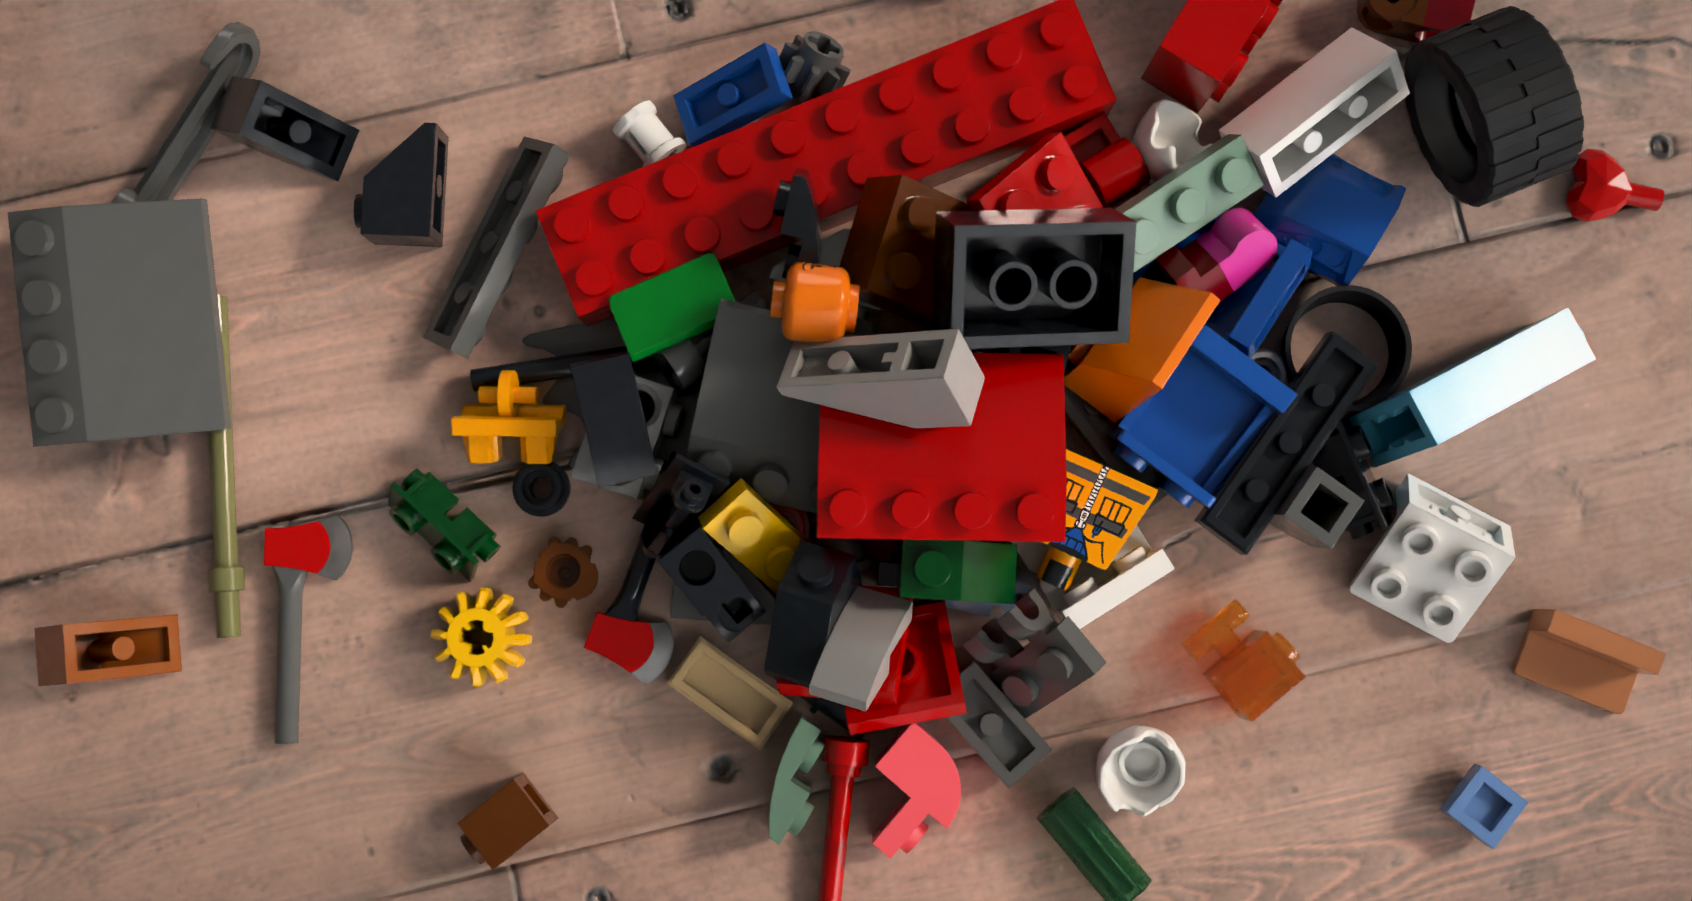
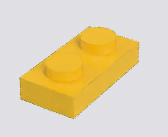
(752, 532)

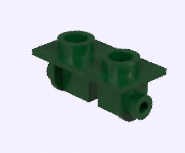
(424, 511)

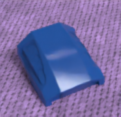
(1335, 214)

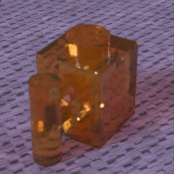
(1250, 671)

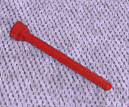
(844, 762)

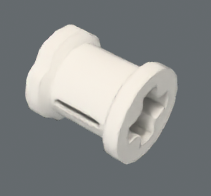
(647, 134)

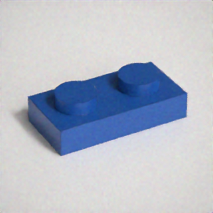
(733, 95)

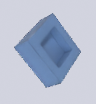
(1484, 806)

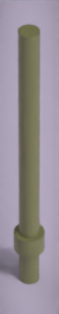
(226, 577)

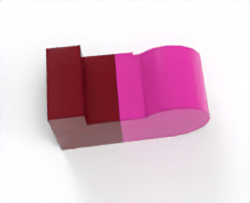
(1222, 258)

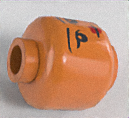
(815, 303)

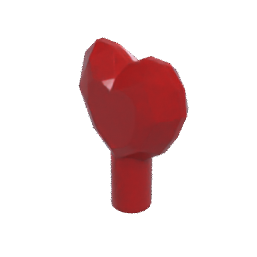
(1605, 188)

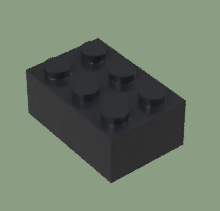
(1034, 276)

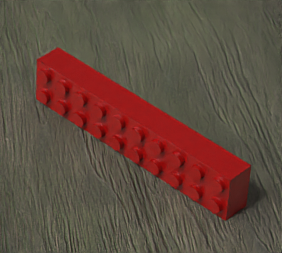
(912, 120)

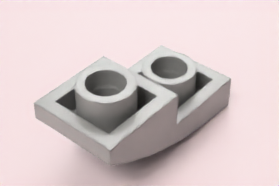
(860, 648)

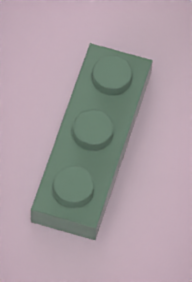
(1191, 197)

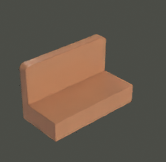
(1583, 659)

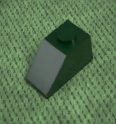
(956, 570)

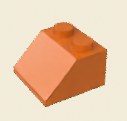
(1161, 330)

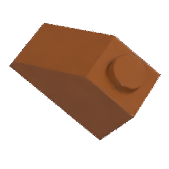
(107, 649)

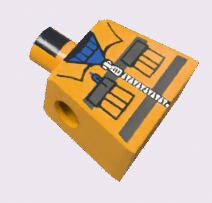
(1099, 518)

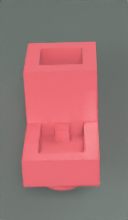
(931, 784)

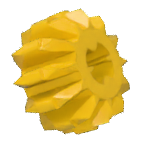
(468, 652)

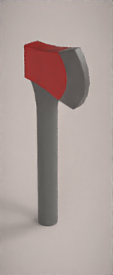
(293, 551)

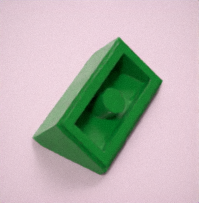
(670, 306)

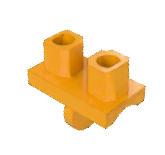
(509, 415)

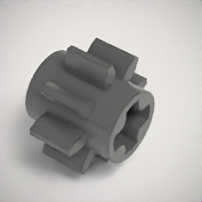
(813, 65)

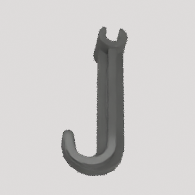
(230, 54)

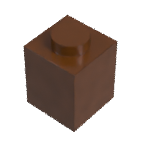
(505, 822)

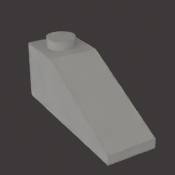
(892, 377)

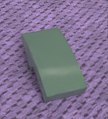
(789, 795)

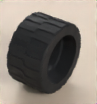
(1494, 106)

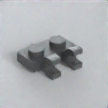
(1044, 668)

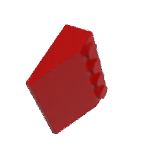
(954, 483)

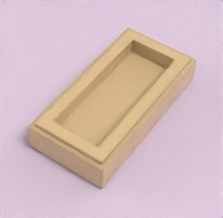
(730, 692)

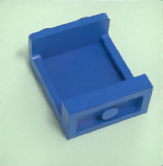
(1253, 308)
(1201, 419)

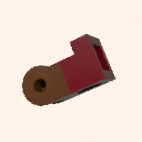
(1413, 18)

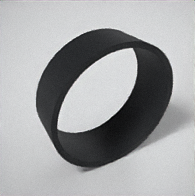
(1388, 318)

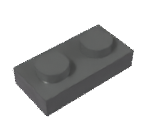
(997, 728)

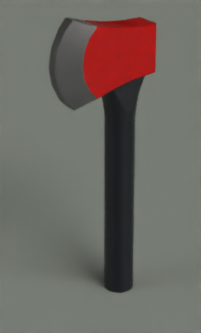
(617, 634)

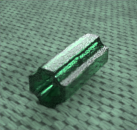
(1093, 848)

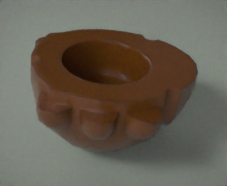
(560, 556)

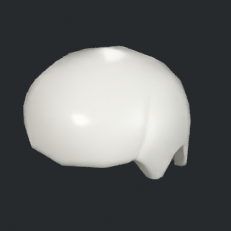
(1167, 137)
(1140, 770)

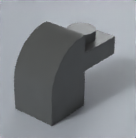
(1317, 509)

